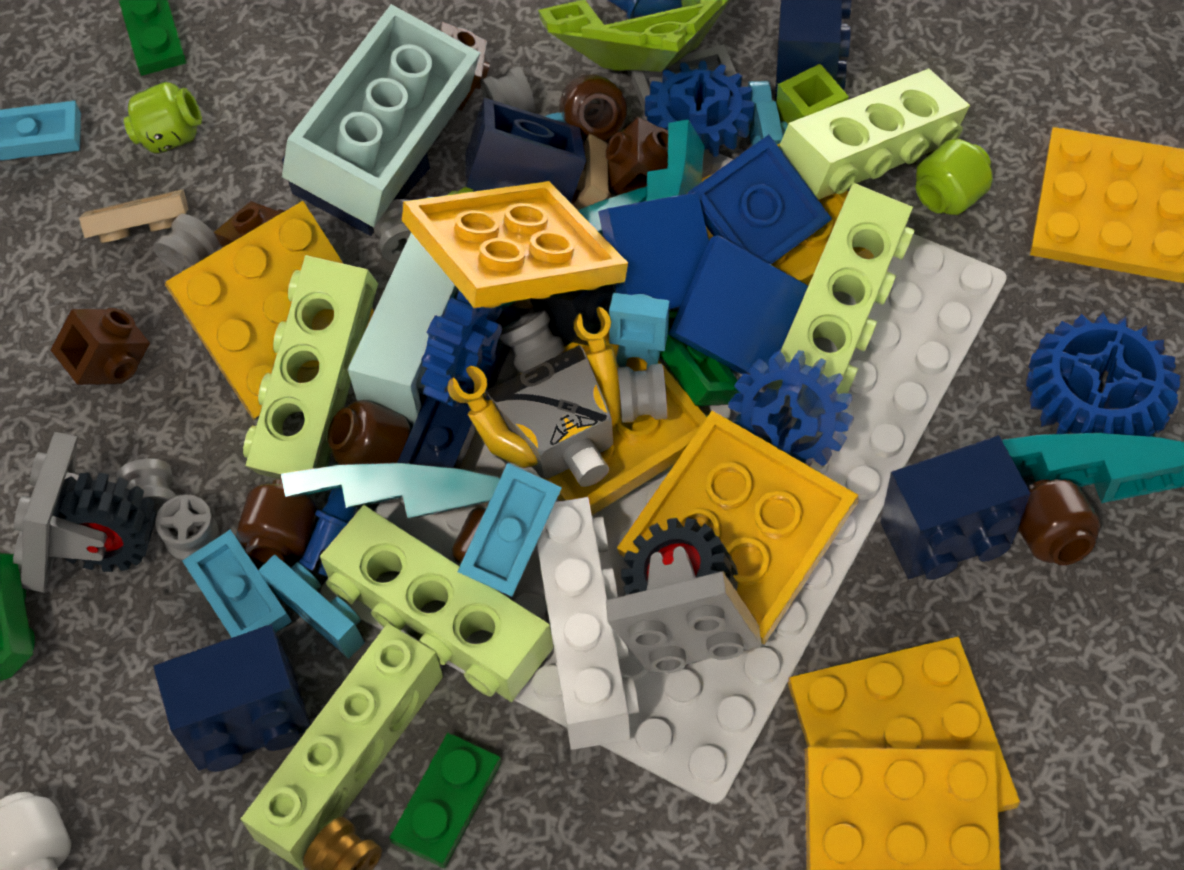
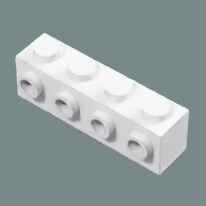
(583, 641)

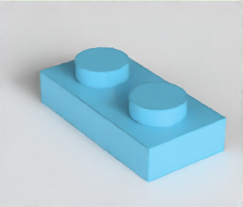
(39, 130)
(509, 529)
(235, 587)
(298, 590)

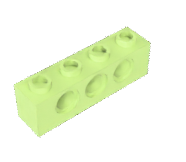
(873, 132)
(866, 222)
(314, 288)
(375, 546)
(344, 744)

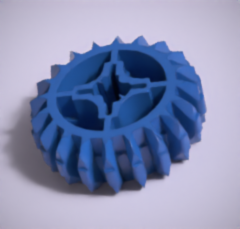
(1072, 364)

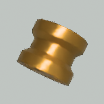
(341, 849)

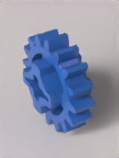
(723, 104)
(459, 340)
(812, 403)

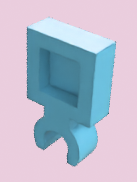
(765, 114)
(638, 327)

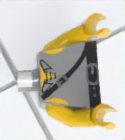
(554, 412)

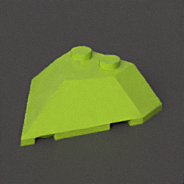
(635, 43)

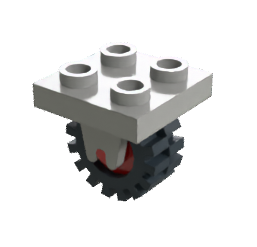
(78, 518)
(681, 600)

